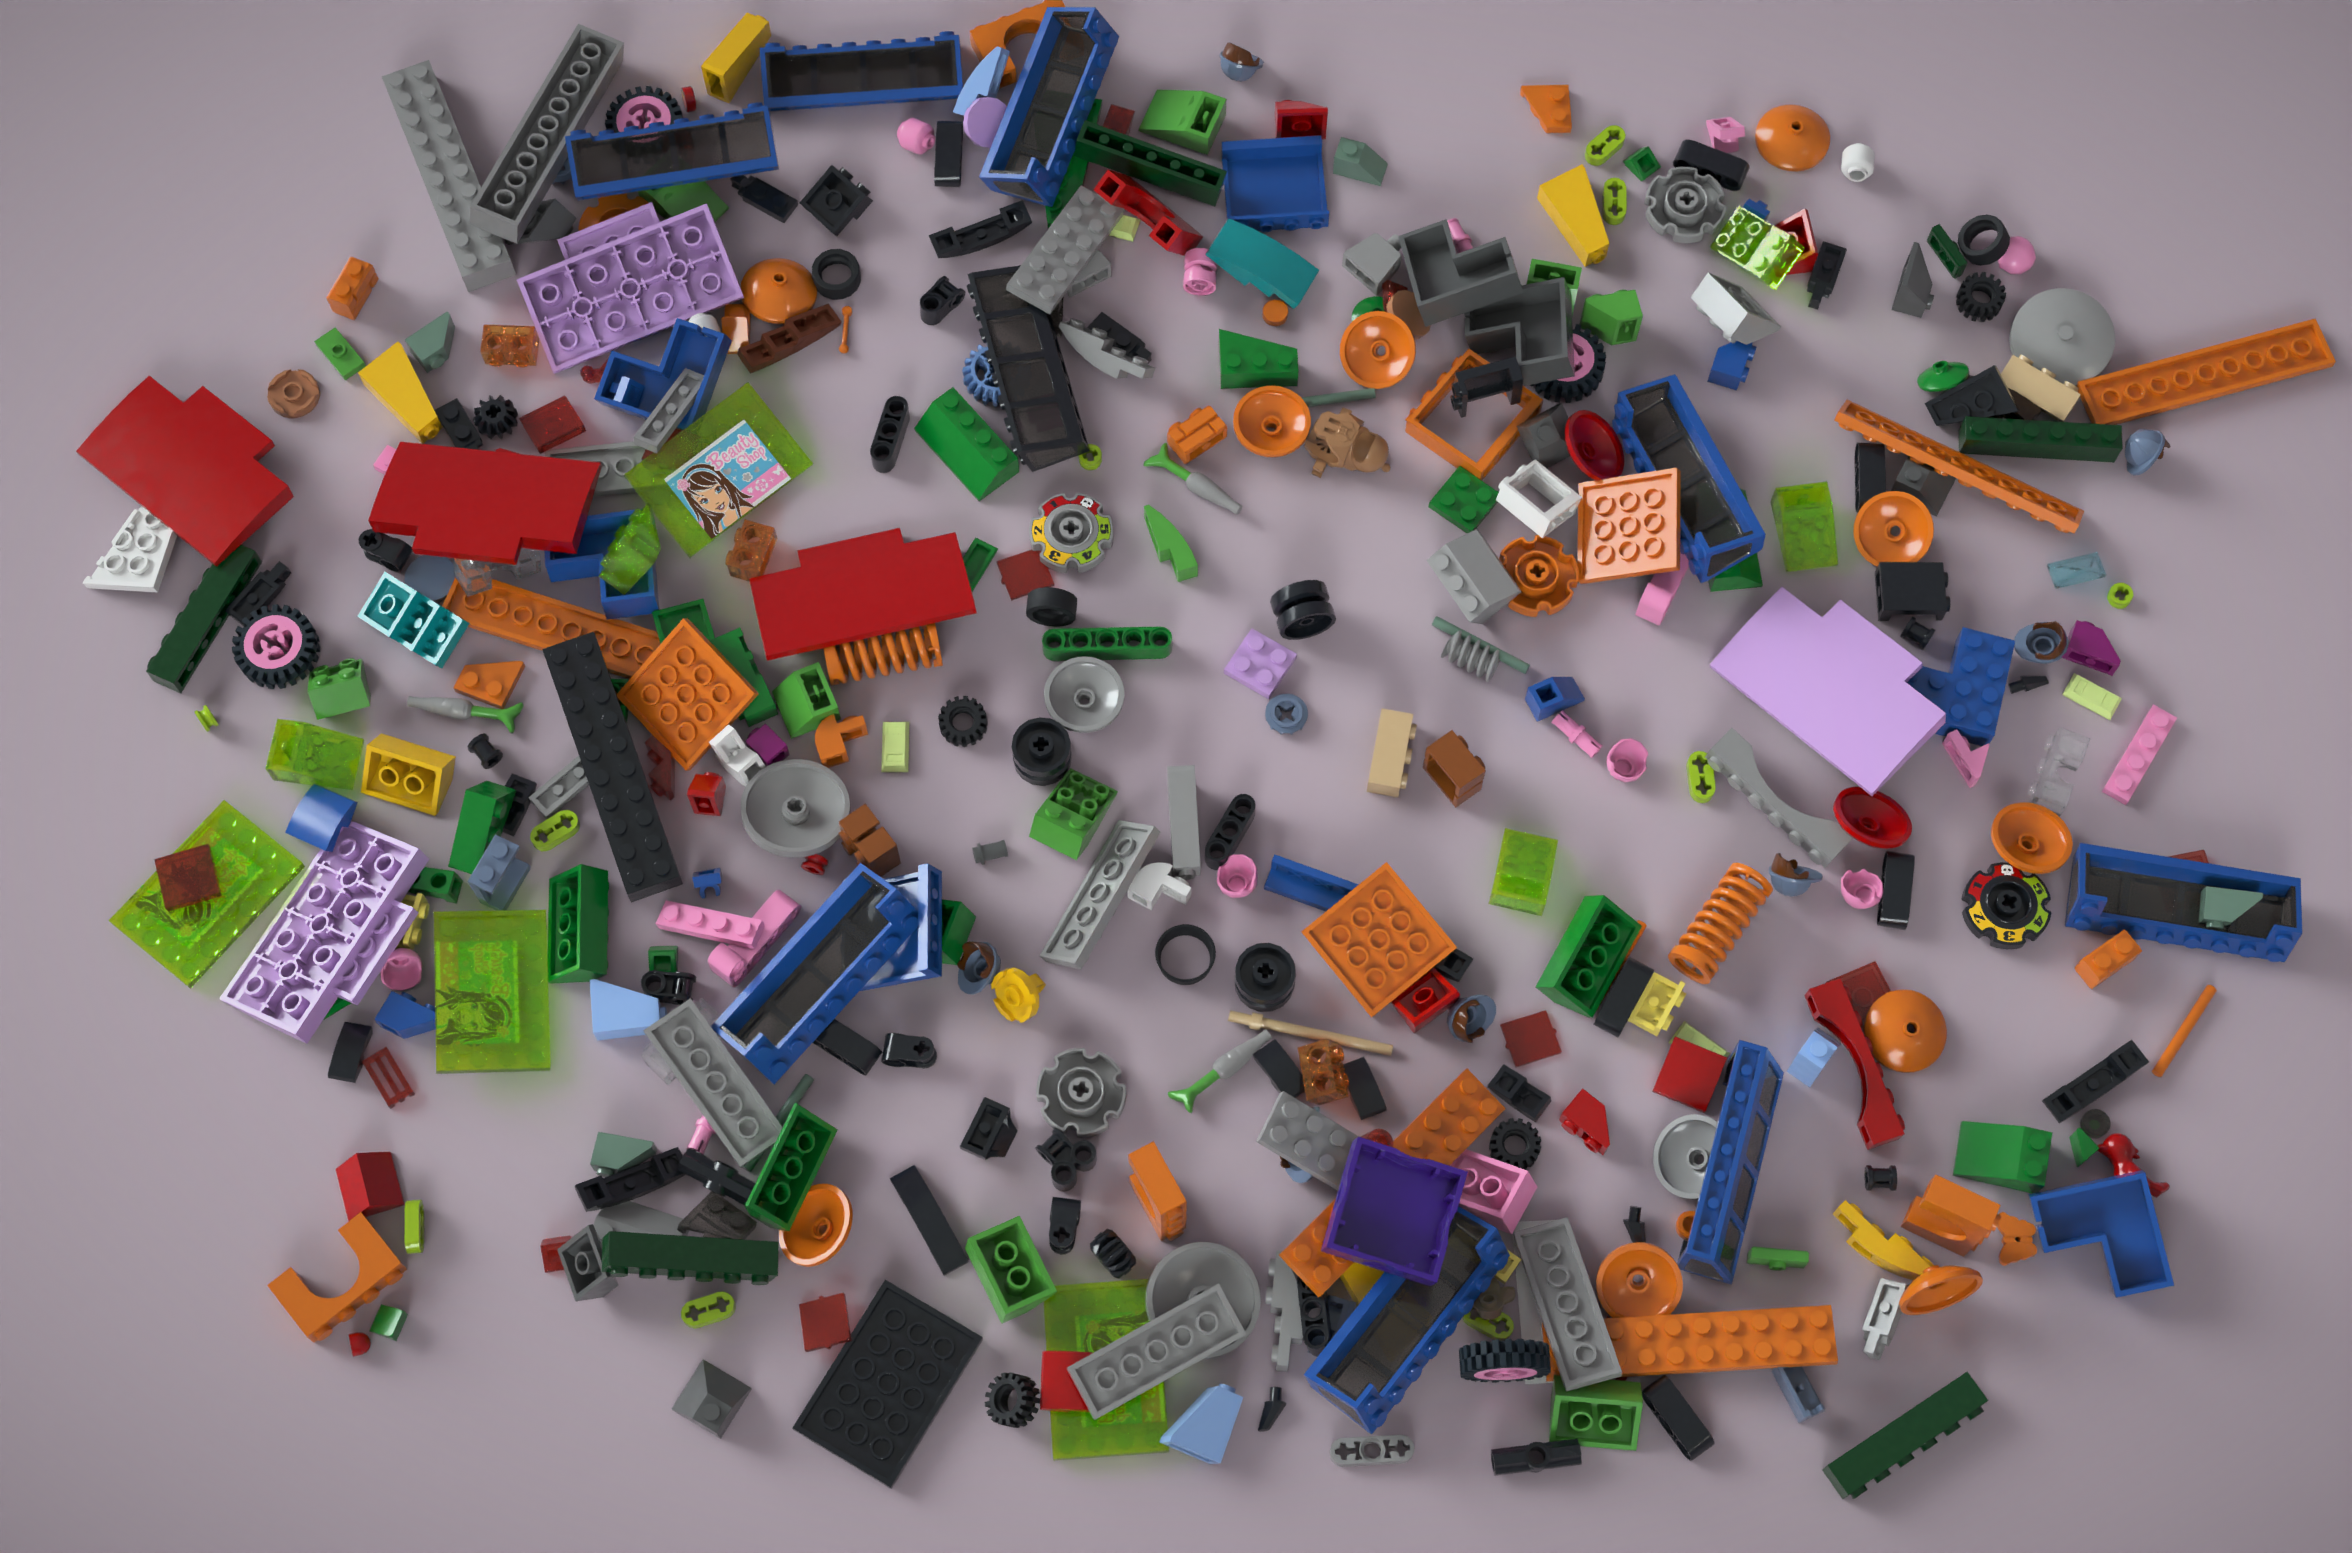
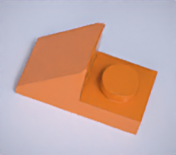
(736, 326)

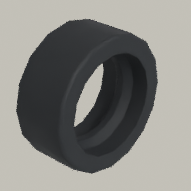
(1972, 229)
(836, 291)
(1051, 606)

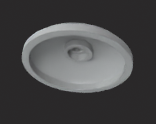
(1079, 680)
(1678, 1154)

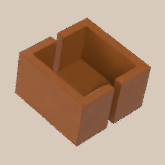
(1454, 768)
(869, 846)

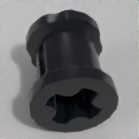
(1917, 633)
(485, 751)
(1880, 1177)

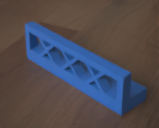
(1306, 884)

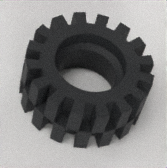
(1986, 285)
(963, 706)
(1520, 1129)
(999, 1400)

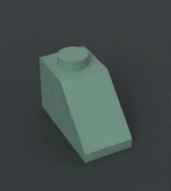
(1359, 162)
(432, 342)
(2223, 906)
(619, 1153)

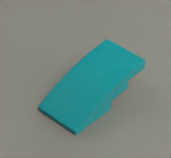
(1262, 261)
(413, 620)

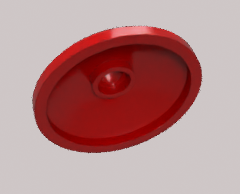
(1594, 445)
(1872, 819)

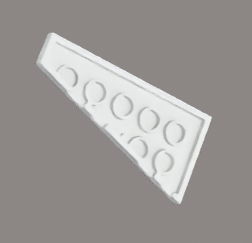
(137, 556)

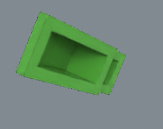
(1170, 544)

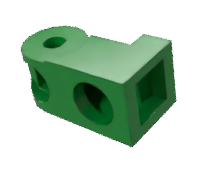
(438, 884)

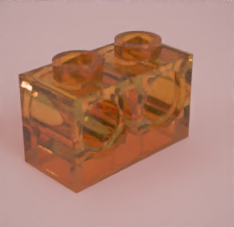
(510, 339)
(757, 552)
(1317, 1074)

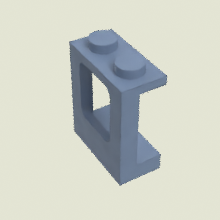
(498, 874)

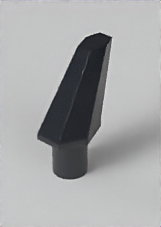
(2027, 683)
(1634, 1225)
(1271, 1409)

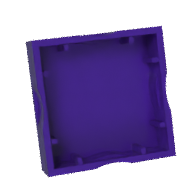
(1394, 1211)

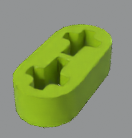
(1608, 149)
(1609, 201)
(1694, 777)
(555, 830)
(414, 1226)
(706, 1303)
(1489, 1329)

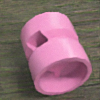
(1199, 272)

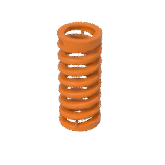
(839, 670)
(1723, 925)

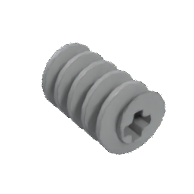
(1472, 655)

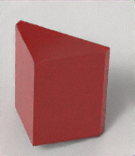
(1800, 228)
(1425, 1000)
(369, 1184)

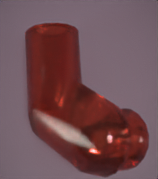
(592, 375)

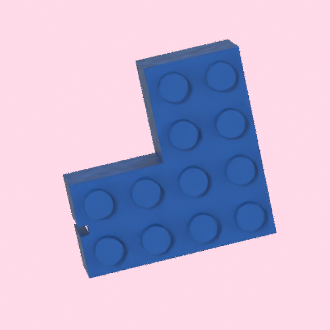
(685, 349)
(593, 546)
(1972, 687)
(2111, 1212)

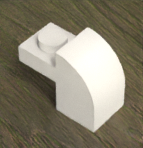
(735, 756)
(1155, 880)

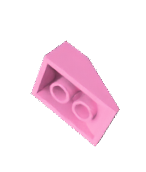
(1494, 1190)

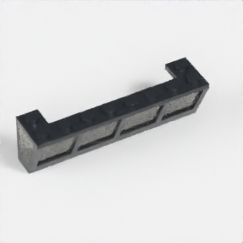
(1028, 372)

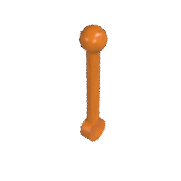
(846, 312)

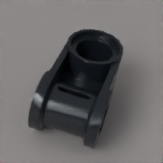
(943, 298)
(385, 549)
(671, 988)
(903, 1051)
(1063, 1220)

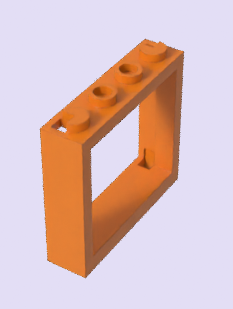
(1529, 402)

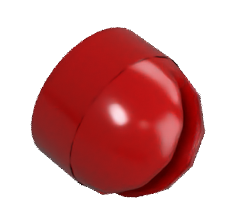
(359, 1343)

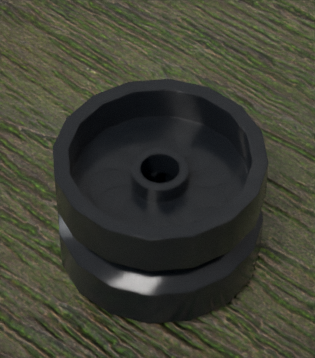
(1303, 609)
(1041, 751)
(1270, 992)

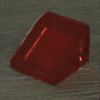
(550, 1253)

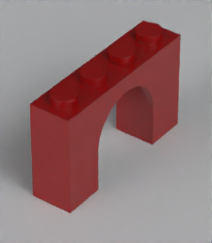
(1168, 228)

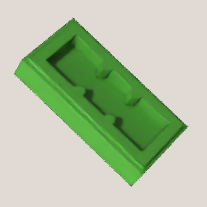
(340, 353)
(1777, 1258)

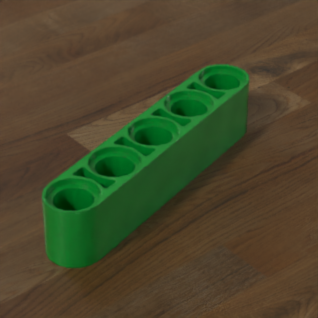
(1118, 635)

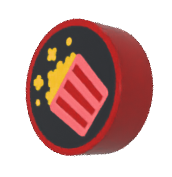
(688, 99)

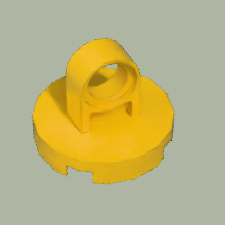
(1017, 994)

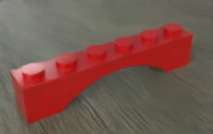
(1833, 1010)

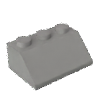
(1733, 310)
(1474, 576)
(636, 1219)

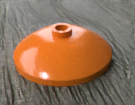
(1789, 147)
(776, 300)
(1361, 345)
(1272, 408)
(1878, 518)
(2037, 829)
(1888, 1032)
(818, 1227)
(1939, 1289)
(1654, 1295)

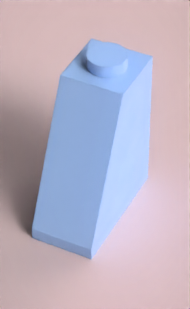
(621, 1011)
(1813, 1057)
(1206, 1425)

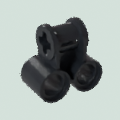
(1062, 1156)

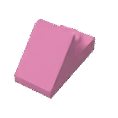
(1725, 133)
(1967, 762)

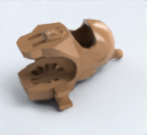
(1345, 444)

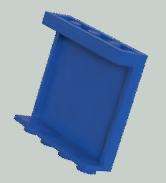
(1275, 183)
(922, 951)

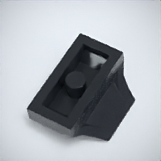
(990, 1131)

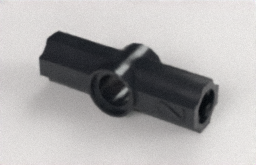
(716, 1176)
(1517, 1460)

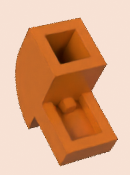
(832, 735)

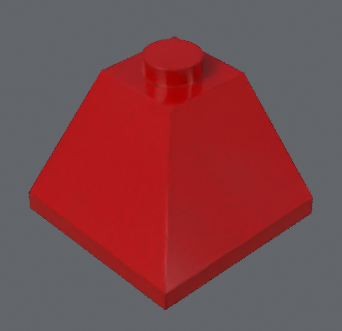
(1300, 119)

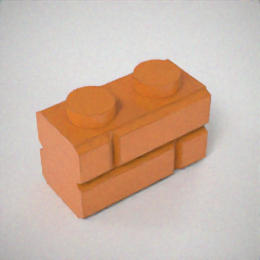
(352, 288)
(1196, 434)
(2108, 959)

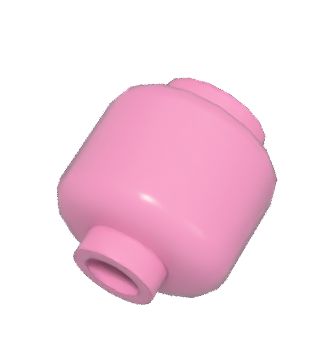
(916, 136)

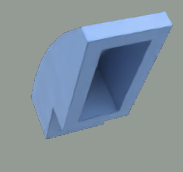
(983, 80)

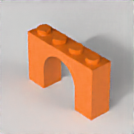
(1004, 29)
(1158, 1192)
(1952, 1216)
(377, 1269)

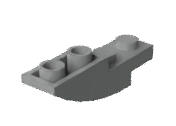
(1098, 350)
(1284, 1301)

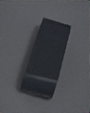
(948, 154)
(1724, 167)
(890, 444)
(1869, 472)
(1234, 820)
(1897, 890)
(1623, 997)
(848, 1047)
(1314, 1326)
(1677, 1417)

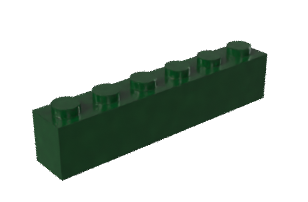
(1149, 163)
(2040, 439)
(202, 619)
(689, 1257)
(1905, 1435)

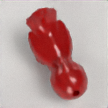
(2121, 1153)

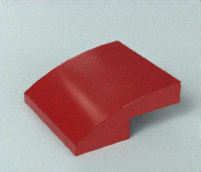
(1689, 1074)
(1057, 1387)

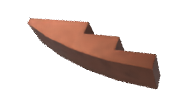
(792, 337)

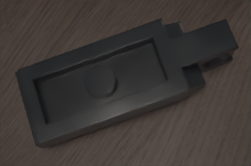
(764, 197)
(1825, 272)
(1123, 338)
(458, 425)
(259, 593)

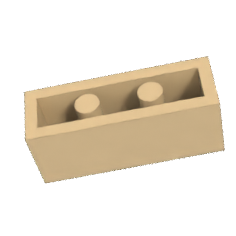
(2041, 387)
(1391, 753)

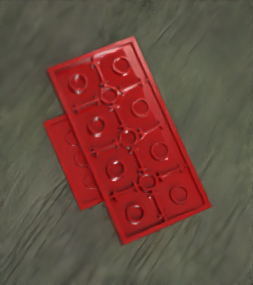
(189, 466)
(484, 502)
(861, 591)

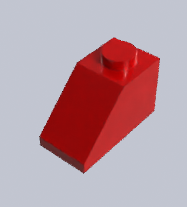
(707, 794)

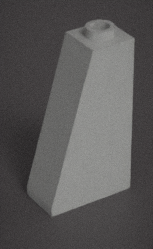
(1183, 821)

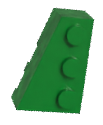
(1255, 362)
(735, 650)
(481, 818)

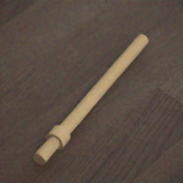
(1257, 1021)

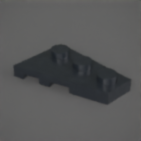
(1977, 397)

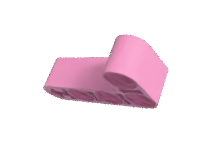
(1660, 593)
(735, 962)

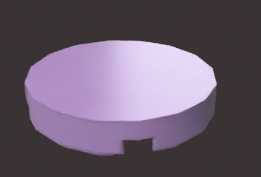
(983, 120)

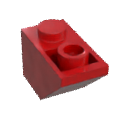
(1588, 1120)

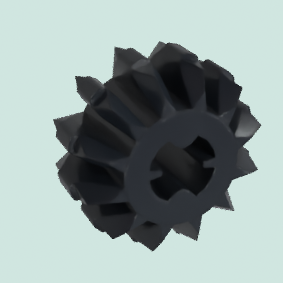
(499, 408)
(1113, 1253)

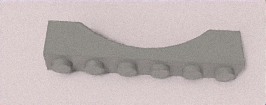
(1818, 836)

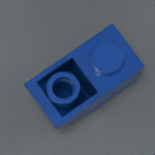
(1730, 364)
(1553, 696)
(404, 1016)

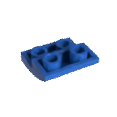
(321, 817)

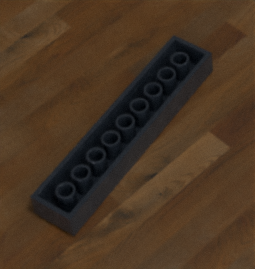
(612, 767)

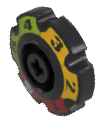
(2006, 925)

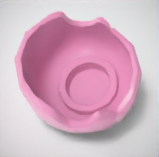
(2018, 257)
(1627, 760)
(1237, 876)
(1861, 889)
(402, 970)

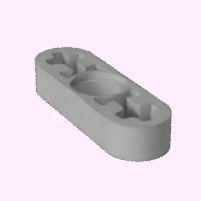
(1380, 1460)

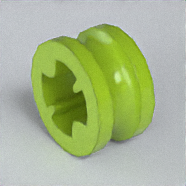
(1091, 465)
(2115, 602)
(206, 718)

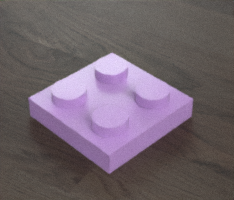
(1260, 663)

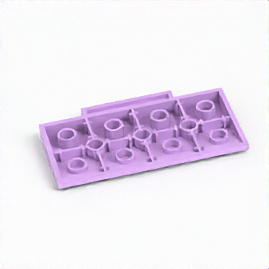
(628, 282)
(1833, 686)
(330, 933)

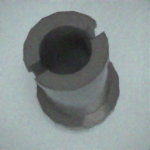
(989, 851)

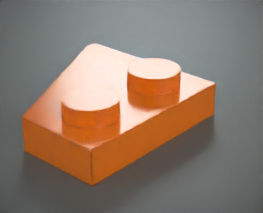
(1550, 106)
(490, 681)

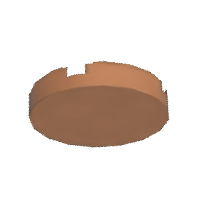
(1405, 307)
(293, 393)

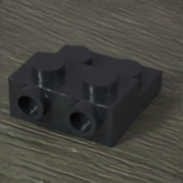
(836, 199)

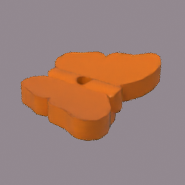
(2022, 1230)

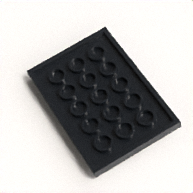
(888, 1384)

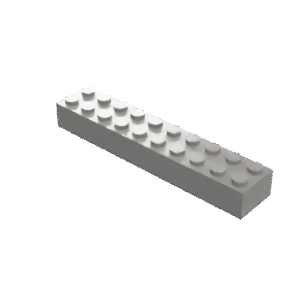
(539, 143)
(446, 173)

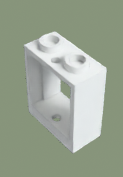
(1547, 484)

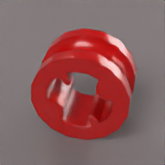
(815, 864)

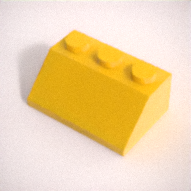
(407, 774)

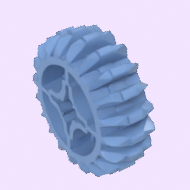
(982, 390)

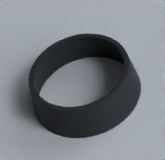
(1185, 930)

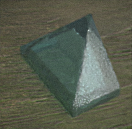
(2076, 570)

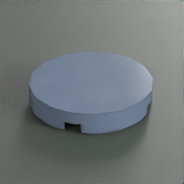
(431, 576)

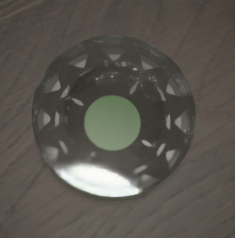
(2095, 1123)

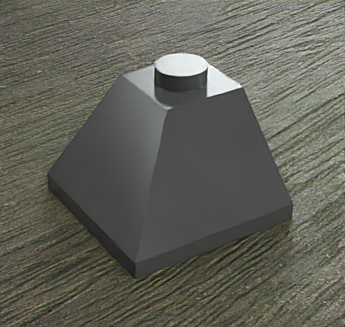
(548, 223)
(1914, 286)
(1546, 436)
(1924, 484)
(583, 1265)
(711, 1398)

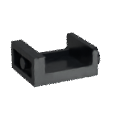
(1485, 382)
(1911, 589)

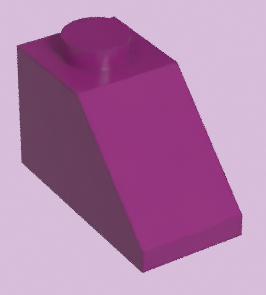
(2091, 648)

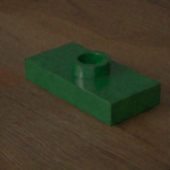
(1947, 251)

